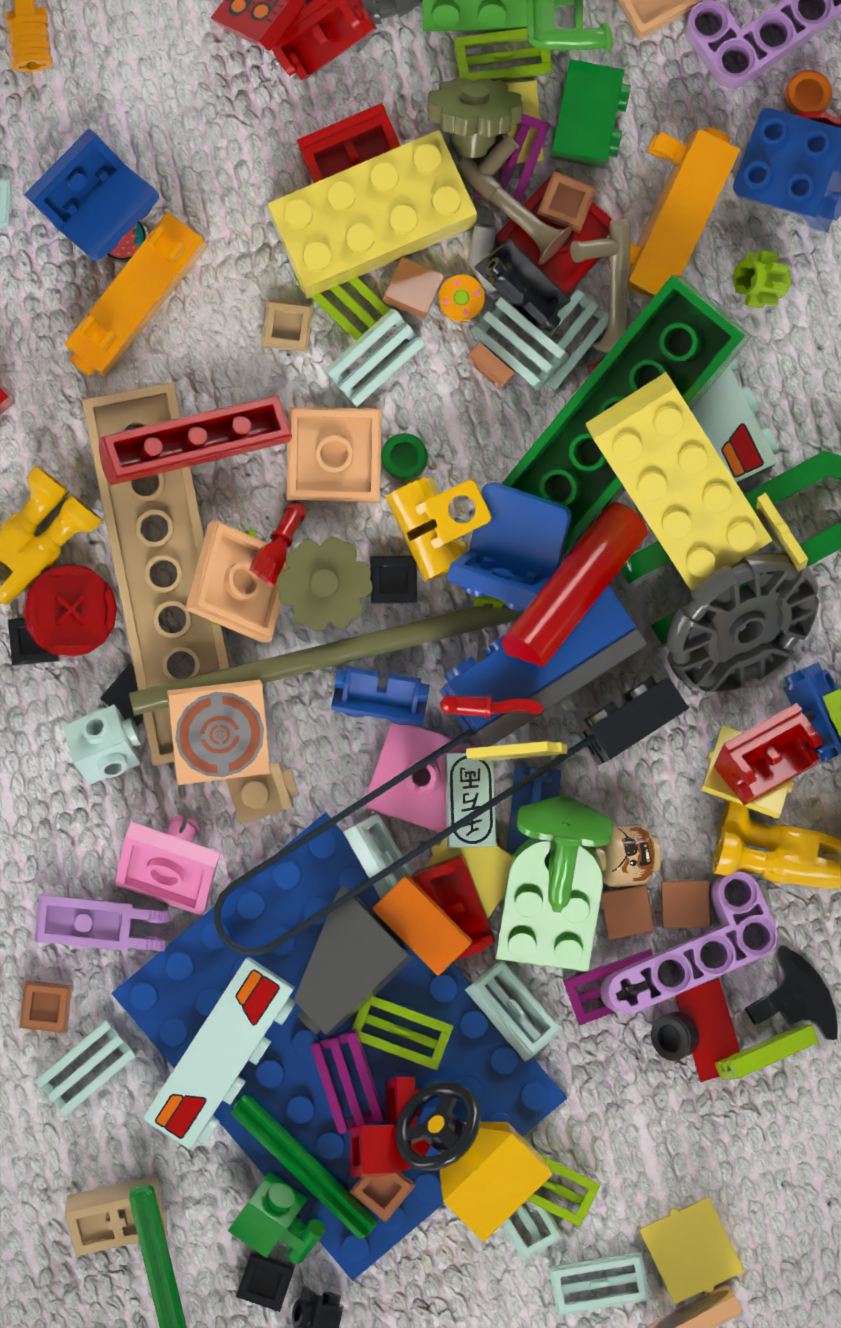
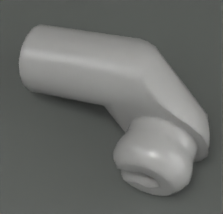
(481, 246)

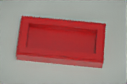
(716, 1032)

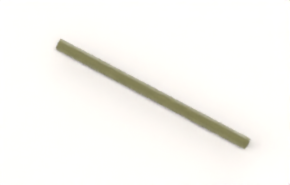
(334, 653)

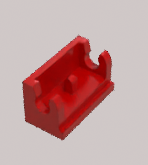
(322, 34)
(348, 143)
(768, 754)
(454, 891)

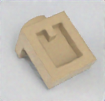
(263, 794)

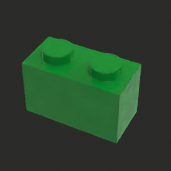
(588, 114)

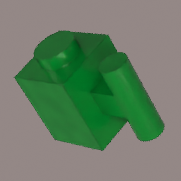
(271, 1217)

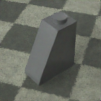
(348, 966)

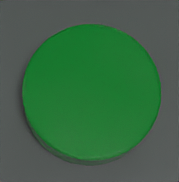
(404, 457)

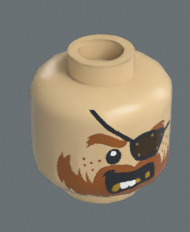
(629, 856)

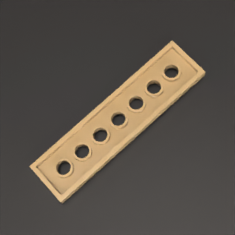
(136, 556)

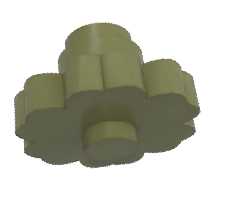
(474, 113)
(325, 584)

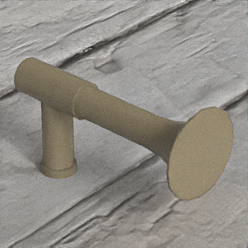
(480, 178)
(618, 250)

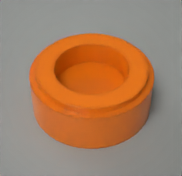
(808, 92)

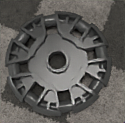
(713, 650)

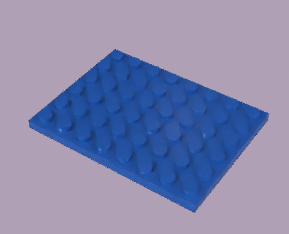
(185, 982)

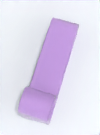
(747, 41)
(687, 954)

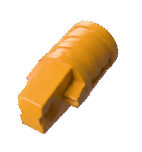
(29, 37)

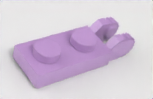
(95, 923)

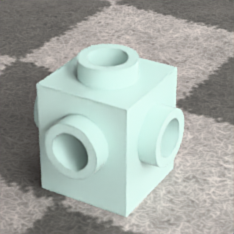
(103, 744)

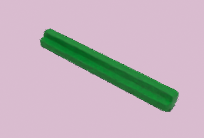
(304, 1166)
(156, 1257)

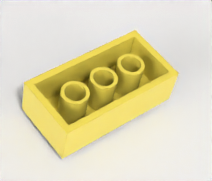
(372, 214)
(678, 480)

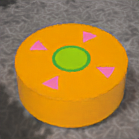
(461, 298)

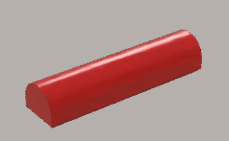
(193, 440)
(575, 585)

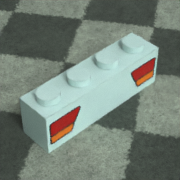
(732, 428)
(219, 1053)

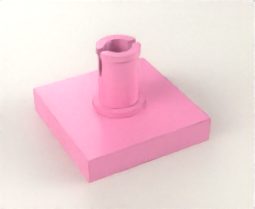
(422, 795)
(168, 865)

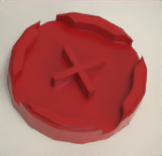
(69, 610)

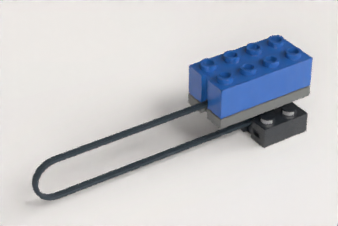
(592, 648)

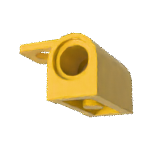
(428, 526)

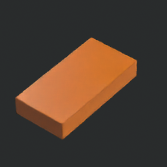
(422, 925)

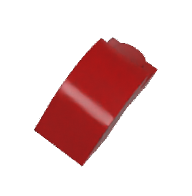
(374, 1146)

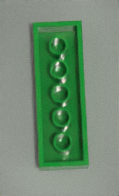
(673, 334)

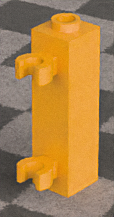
(682, 207)
(134, 296)

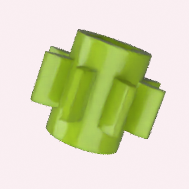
(761, 278)

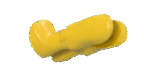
(31, 554)
(793, 856)

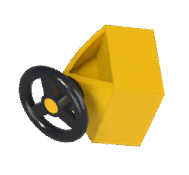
(482, 1165)

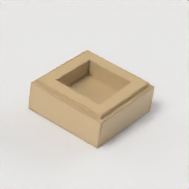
(287, 326)

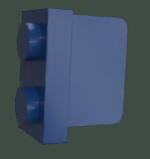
(793, 167)
(92, 196)
(515, 550)

